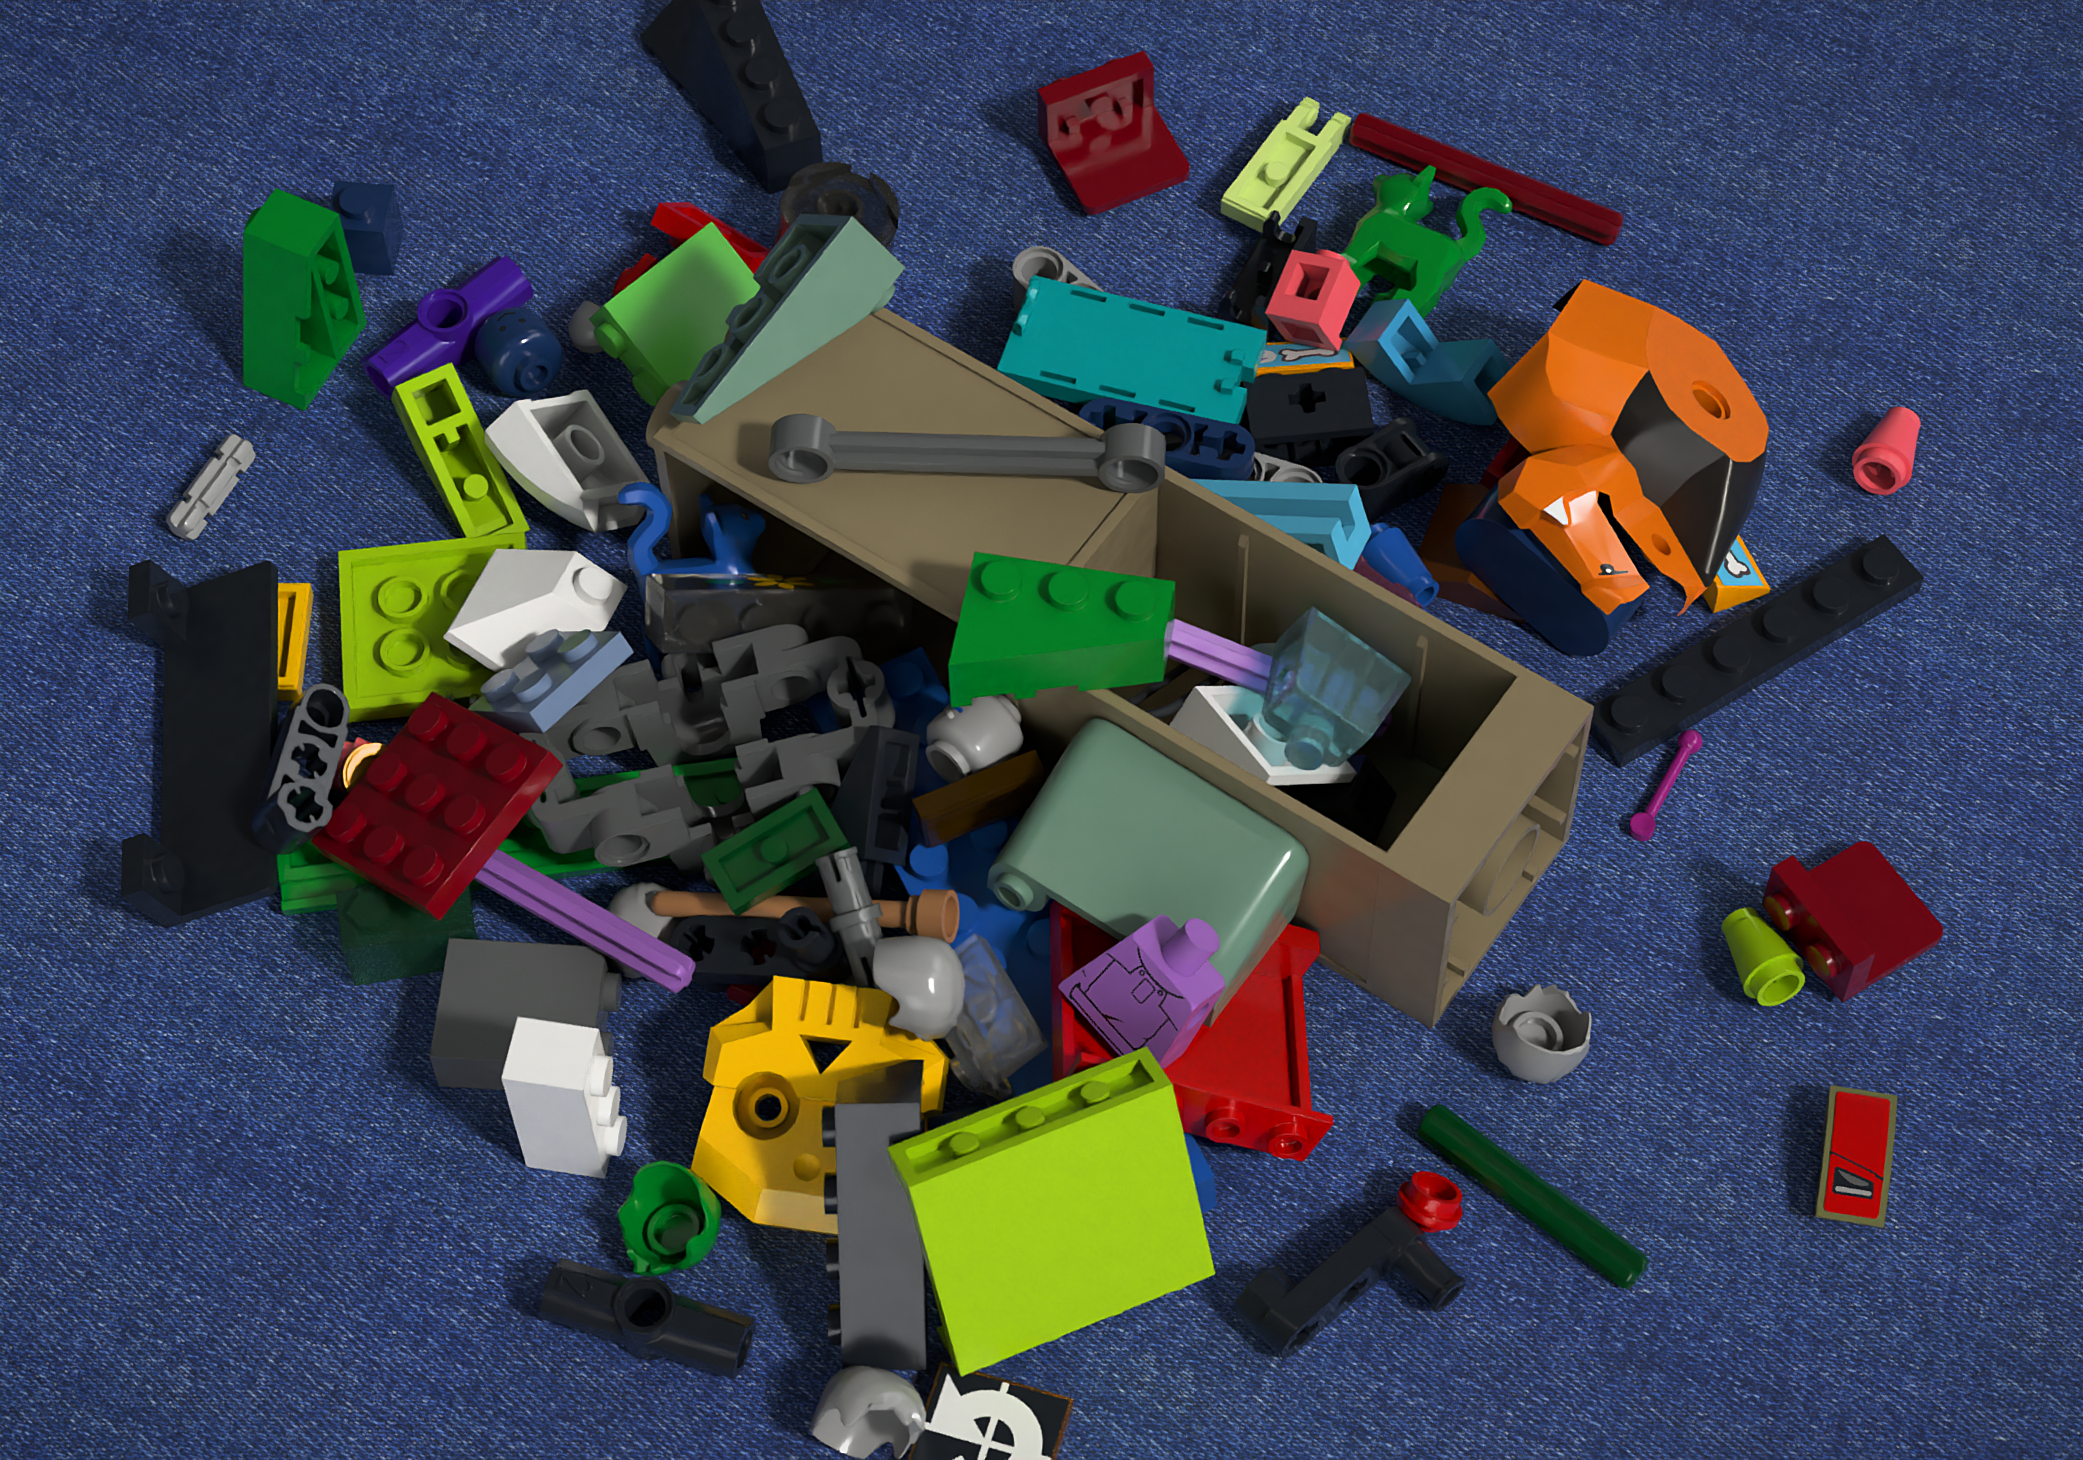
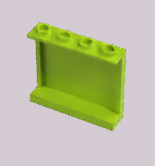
(1055, 1209)

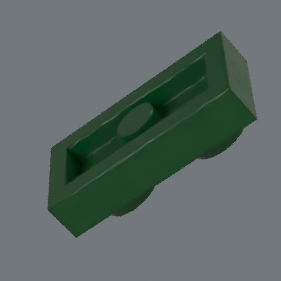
(774, 852)

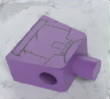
(1151, 988)

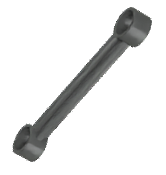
(1124, 458)

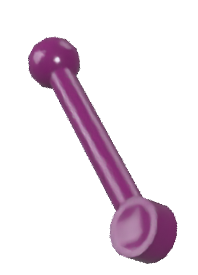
(1643, 824)

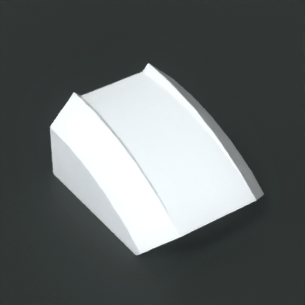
(568, 459)

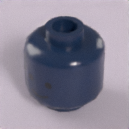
(518, 351)

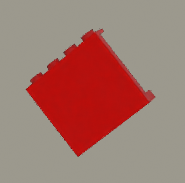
(1237, 1079)

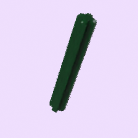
(1533, 1196)

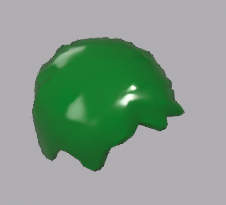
(668, 1219)

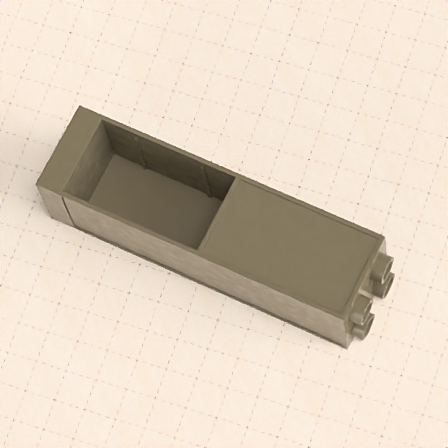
(1475, 742)

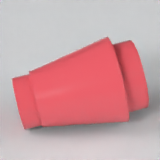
(1888, 452)

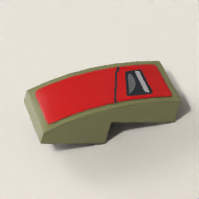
(1856, 1156)

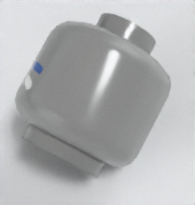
(973, 737)

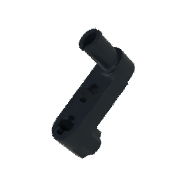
(289, 805)
(802, 943)
(1294, 1314)

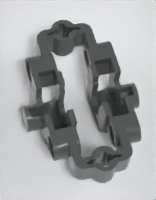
(739, 684)

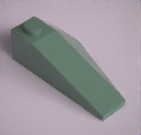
(812, 289)

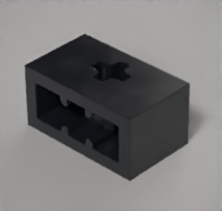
(1308, 414)

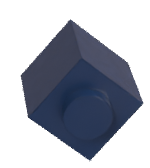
(369, 224)

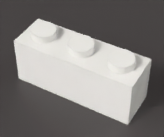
(563, 1098)

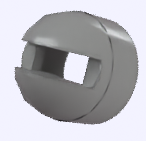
(582, 330)

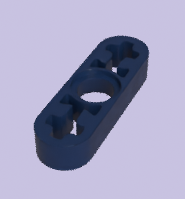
(1212, 433)

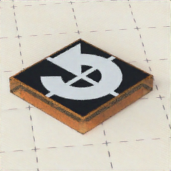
(990, 1419)

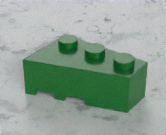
(296, 298)
(1057, 627)

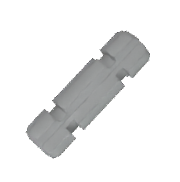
(210, 487)

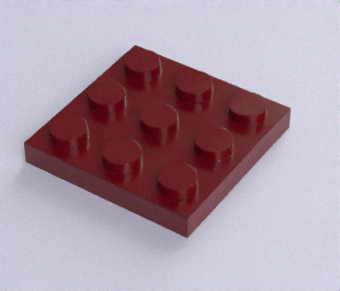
(436, 804)

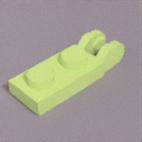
(1284, 166)

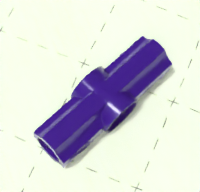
(446, 325)

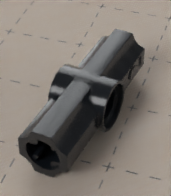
(686, 1333)

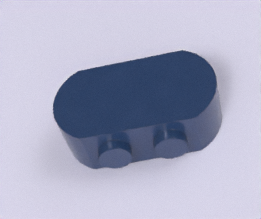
(1535, 581)

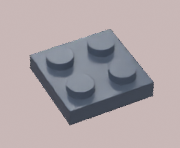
(551, 678)

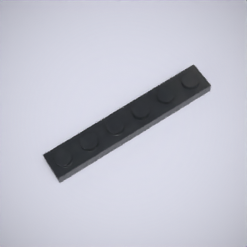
(1753, 650)

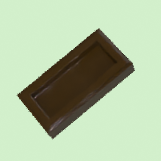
(979, 799)

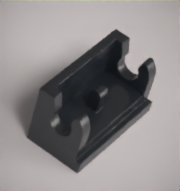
(1261, 272)

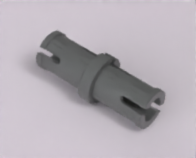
(853, 911)

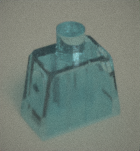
(1328, 691)

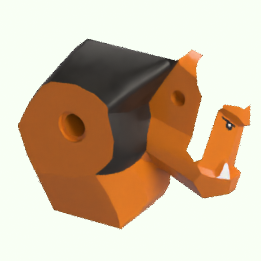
(1645, 414)

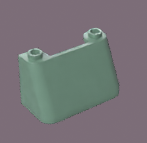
(1142, 837)

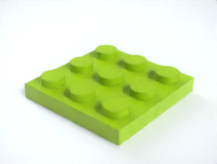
(395, 619)

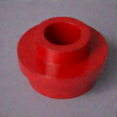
(1430, 1201)

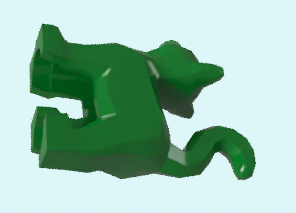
(1408, 254)

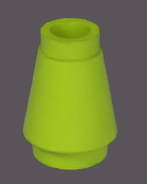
(1762, 958)

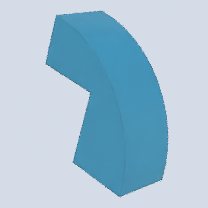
(1433, 374)

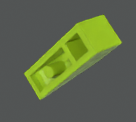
(454, 454)

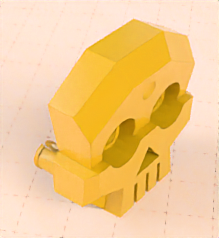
(763, 1051)

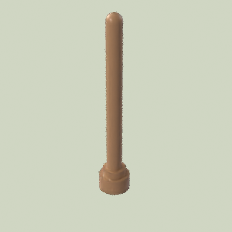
(930, 914)

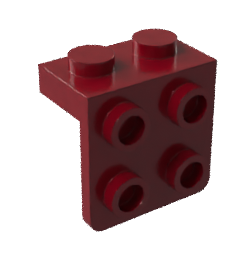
(1110, 134)
(1850, 917)

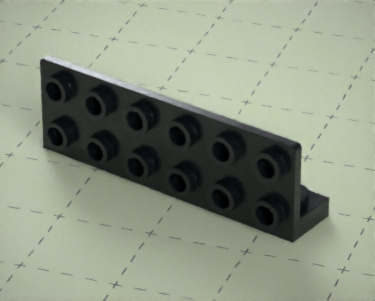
(214, 744)

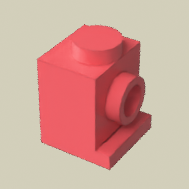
(1313, 298)

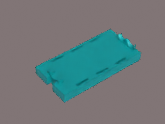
(1101, 345)

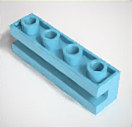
(1315, 513)

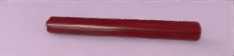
(1475, 173)

